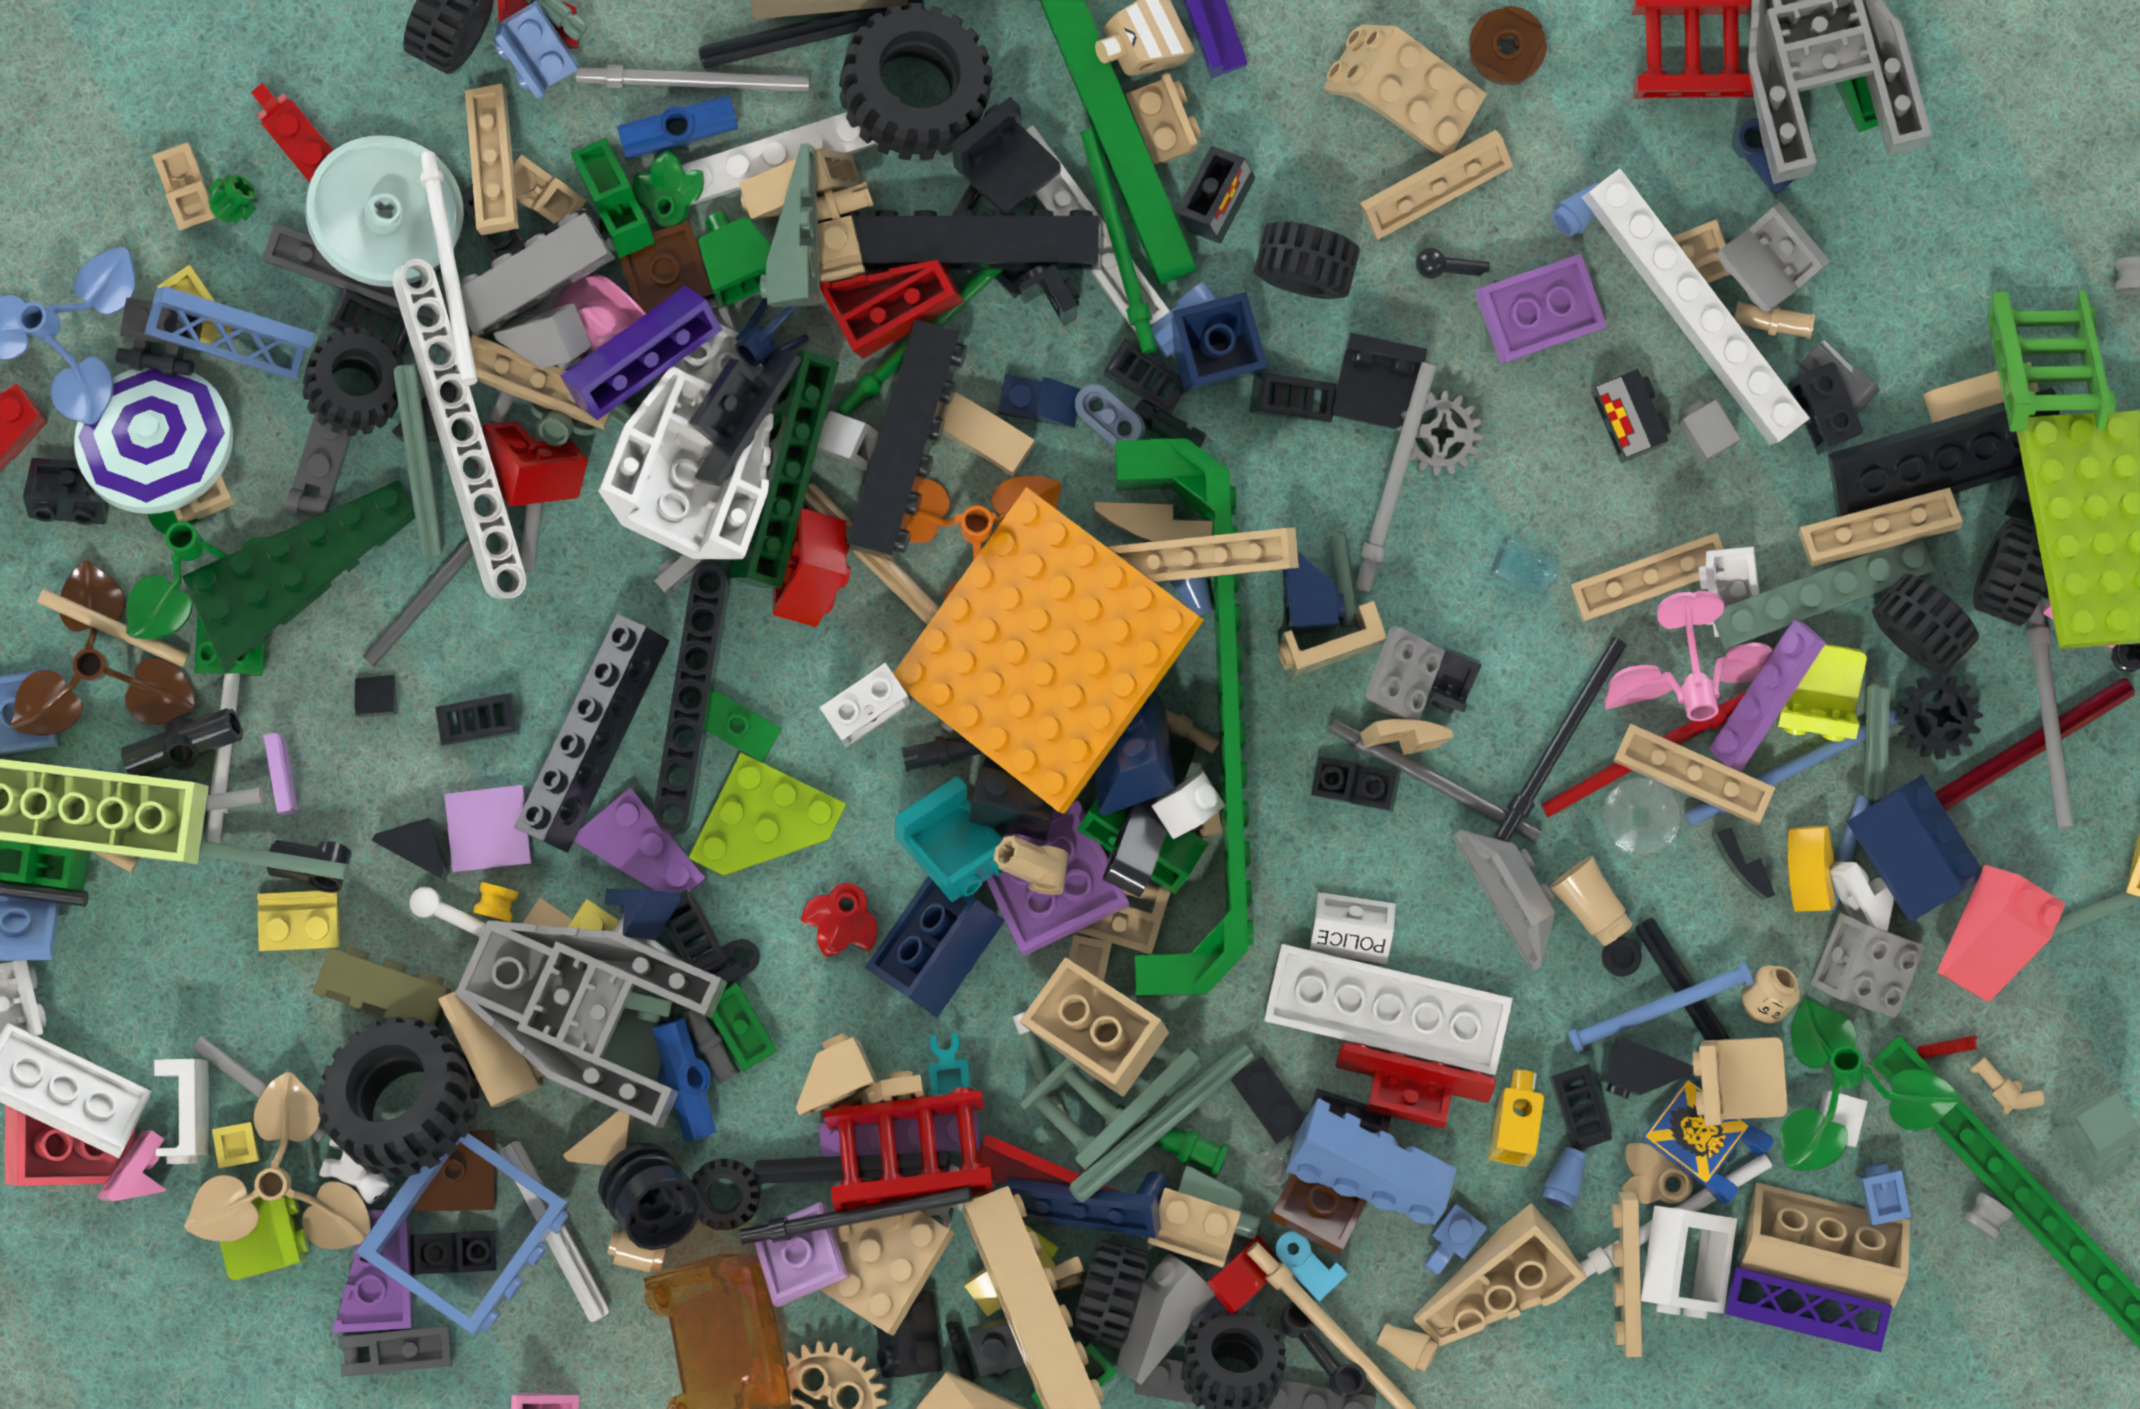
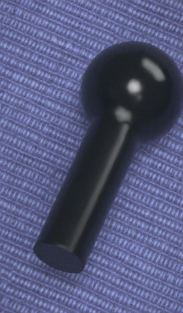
(1432, 263)

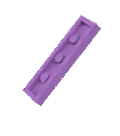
(1767, 695)
(905, 1136)

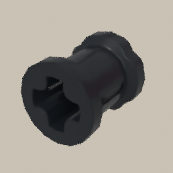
(2120, 660)

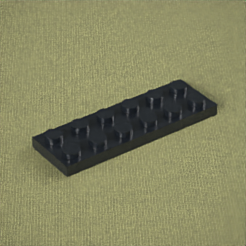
(1927, 459)

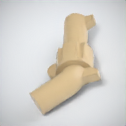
(2006, 1091)

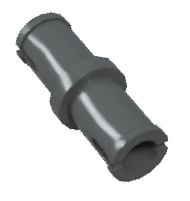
(710, 1046)

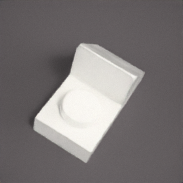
(1864, 901)

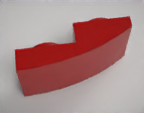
(1239, 1278)

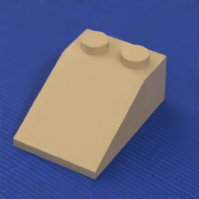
(1095, 1026)

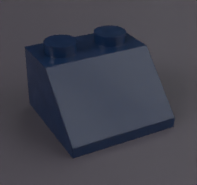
(1216, 342)
(1311, 599)

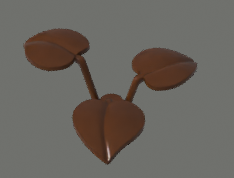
(45, 700)

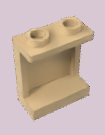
(1369, 637)

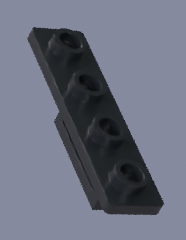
(736, 410)

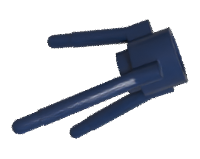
(756, 344)

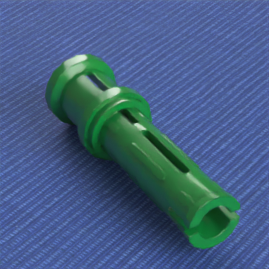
(1193, 1149)

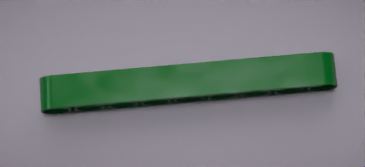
(1119, 140)

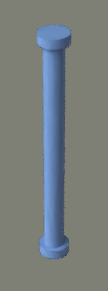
(1660, 1007)

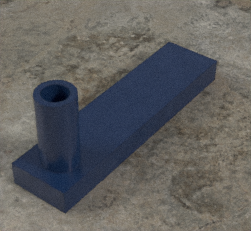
(1103, 1211)

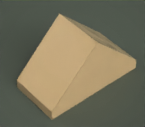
(603, 1141)

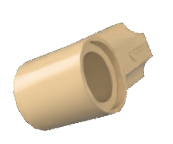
(1039, 865)

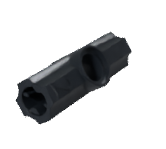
(182, 743)

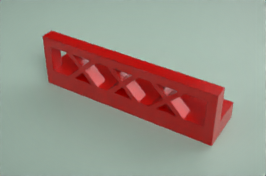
(1014, 1162)

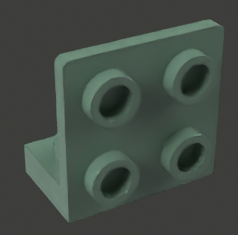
(633, 1038)

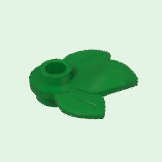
(666, 184)

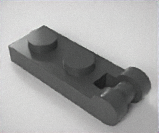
(319, 468)
(397, 1350)

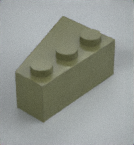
(380, 988)

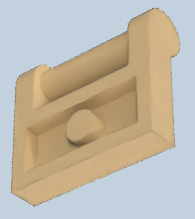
(1131, 926)

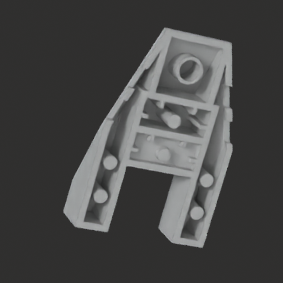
(1820, 44)
(562, 996)

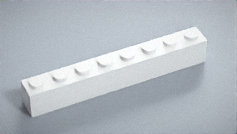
(1695, 307)

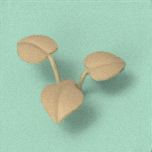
(225, 1210)

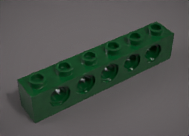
(793, 446)

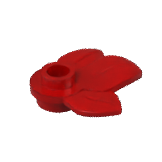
(840, 925)

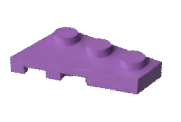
(635, 844)
(371, 1296)

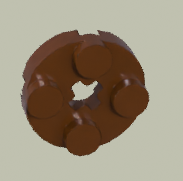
(1513, 67)

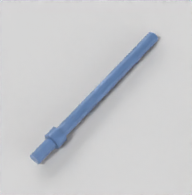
(1789, 768)

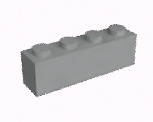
(533, 274)

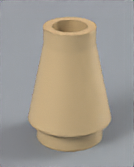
(1409, 1347)

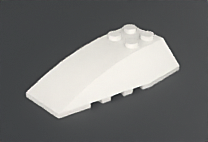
(659, 453)

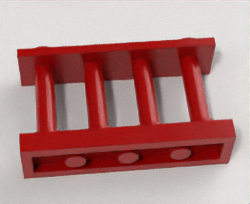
(1693, 81)
(892, 1185)

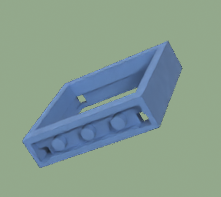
(508, 1282)

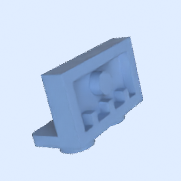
(534, 49)

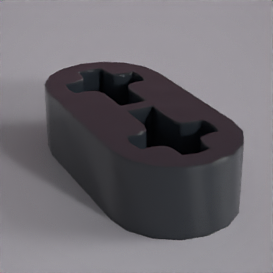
(736, 971)

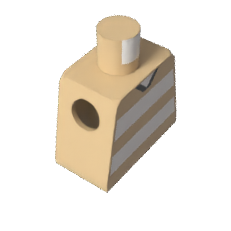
(1145, 38)

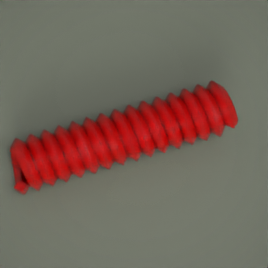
(1947, 1047)

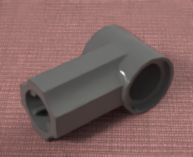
(1858, 383)

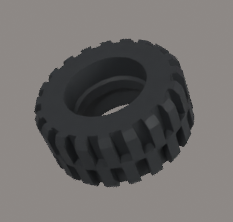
(923, 36)
(368, 1067)

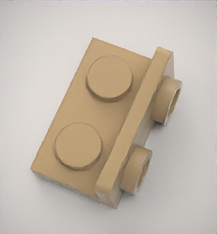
(1163, 120)

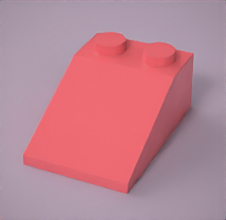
(1999, 932)
(50, 1157)

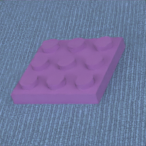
(1044, 918)

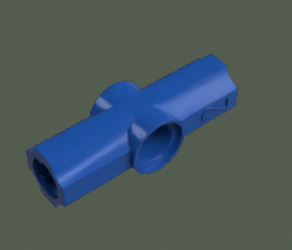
(652, 133)
(687, 1076)

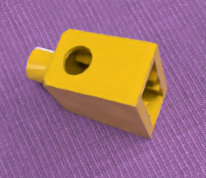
(1513, 1136)

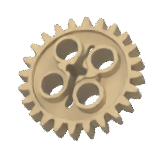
(839, 1374)

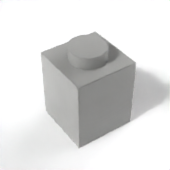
(1708, 430)
(848, 440)

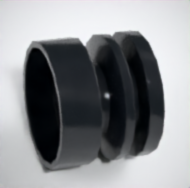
(649, 1196)

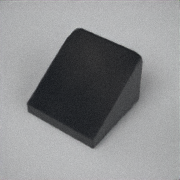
(375, 696)

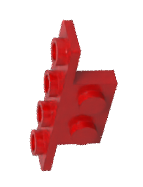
(1413, 1087)

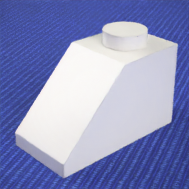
(1188, 805)

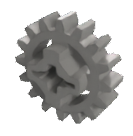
(1437, 452)

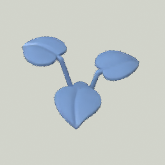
(84, 388)

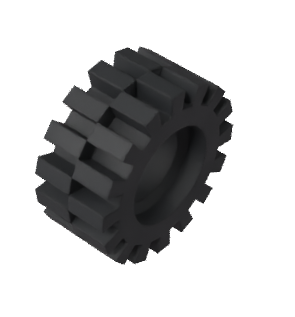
(748, 1193)

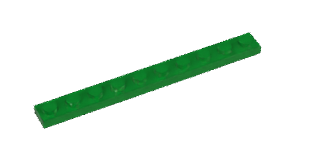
(2027, 1201)

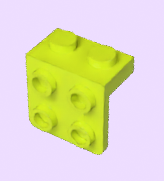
(1827, 696)

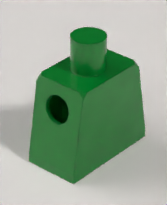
(733, 258)

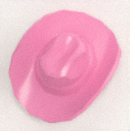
(601, 307)

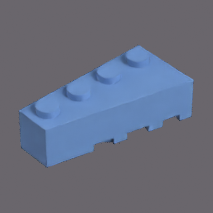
(1370, 1166)

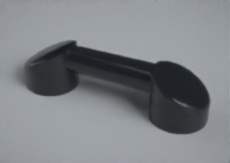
(1344, 1379)

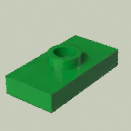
(741, 727)

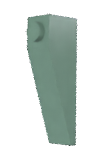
(794, 253)

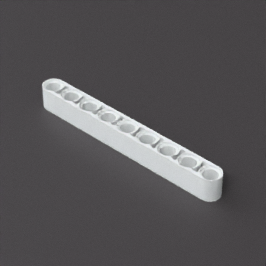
(454, 450)

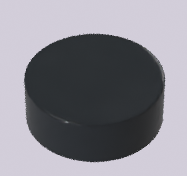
(1621, 957)

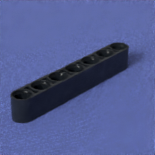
(691, 680)

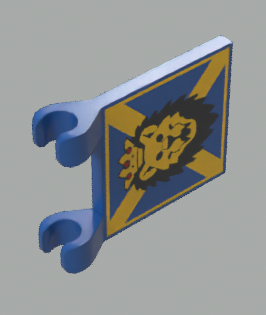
(1700, 1148)

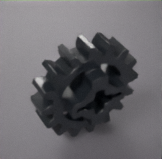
(1942, 701)

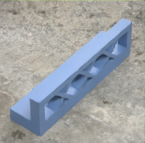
(233, 318)

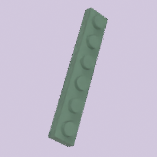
(1821, 592)

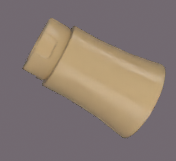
(1592, 901)

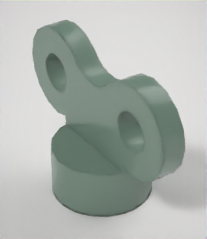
(558, 426)

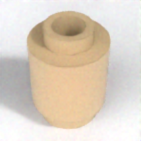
(632, 1256)

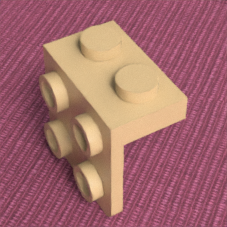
(1741, 1079)

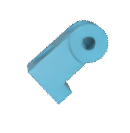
(1307, 1268)

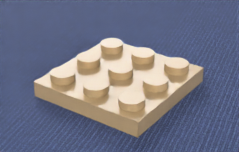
(887, 1265)

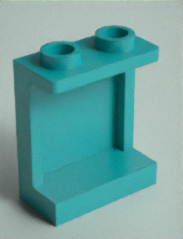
(945, 843)

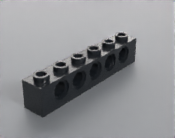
(592, 733)

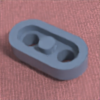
(1111, 416)

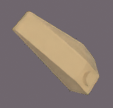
(1510, 1273)

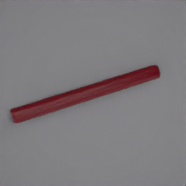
(2033, 744)

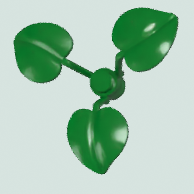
(154, 604)
(1827, 1035)

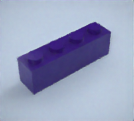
(641, 352)

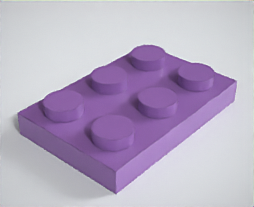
(1540, 308)

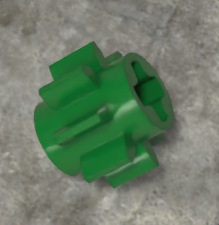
(232, 199)

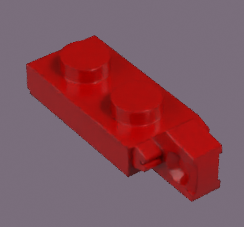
(291, 131)

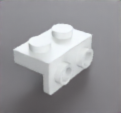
(1730, 575)
(18, 998)

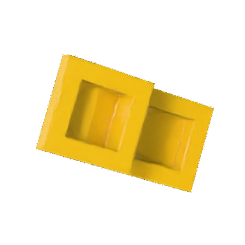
(1808, 866)

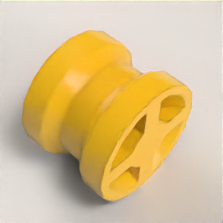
(496, 902)

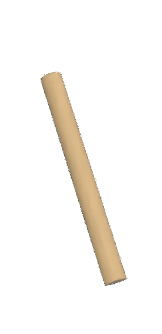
(110, 627)

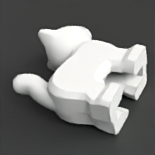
(370, 1186)

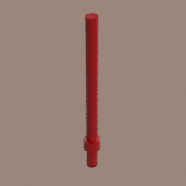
(1617, 771)

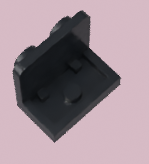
(1003, 158)

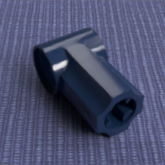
(1756, 156)

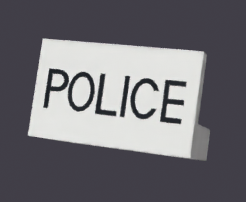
(1353, 928)

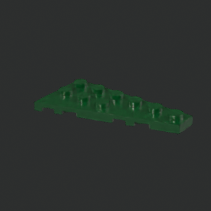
(283, 574)

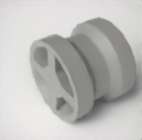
(2128, 275)
(1987, 1216)

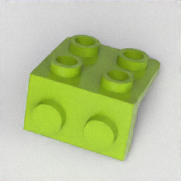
(272, 1243)

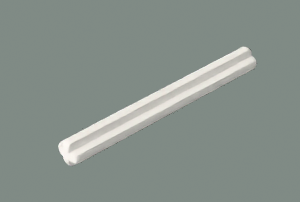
(560, 1243)

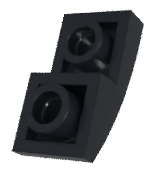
(1355, 784)
(453, 1252)

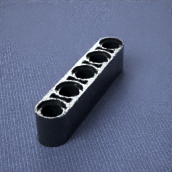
(1143, 831)

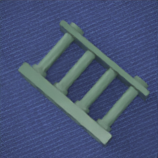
(1120, 1123)

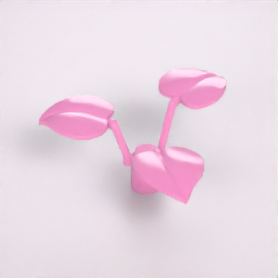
(1698, 691)

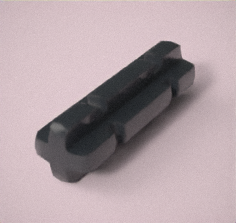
(1168, 425)

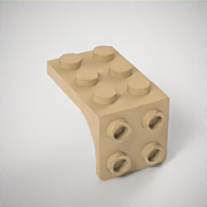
(1406, 86)

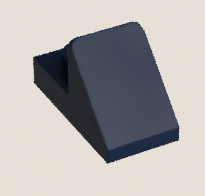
(1039, 400)
(643, 910)

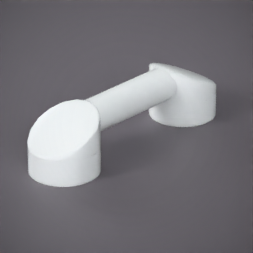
(426, 903)

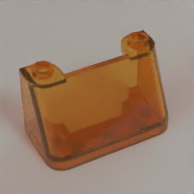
(722, 1334)

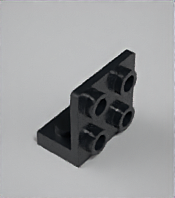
(1377, 380)

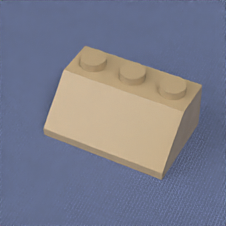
(496, 1064)

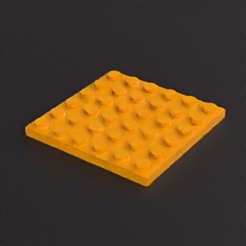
(1046, 650)

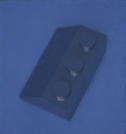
(1139, 761)
(1915, 848)
(934, 946)

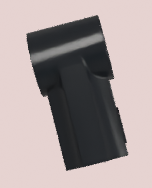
(325, 851)

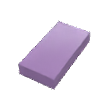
(280, 774)

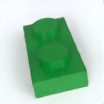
(742, 1028)

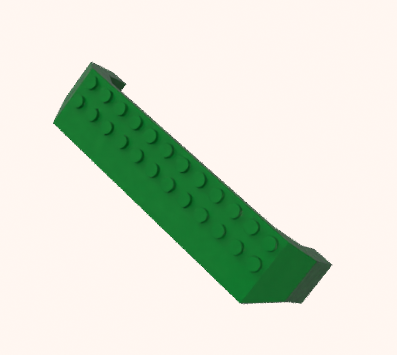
(1207, 490)

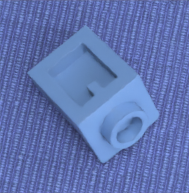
(1884, 1193)

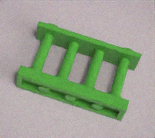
(2016, 375)

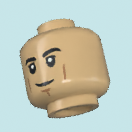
(1771, 994)

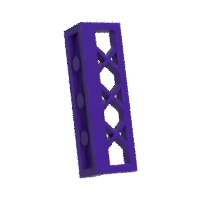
(1216, 36)
(1803, 1323)

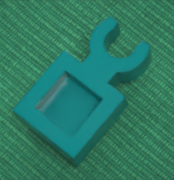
(949, 1072)

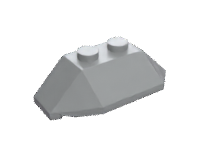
(1512, 891)

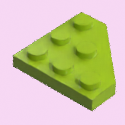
(763, 818)

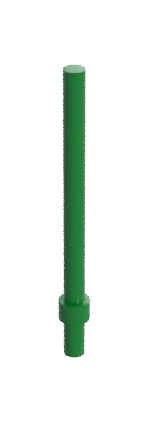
(1138, 311)
(870, 384)

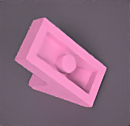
(127, 1179)

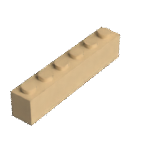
(1029, 1302)

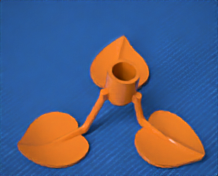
(976, 520)

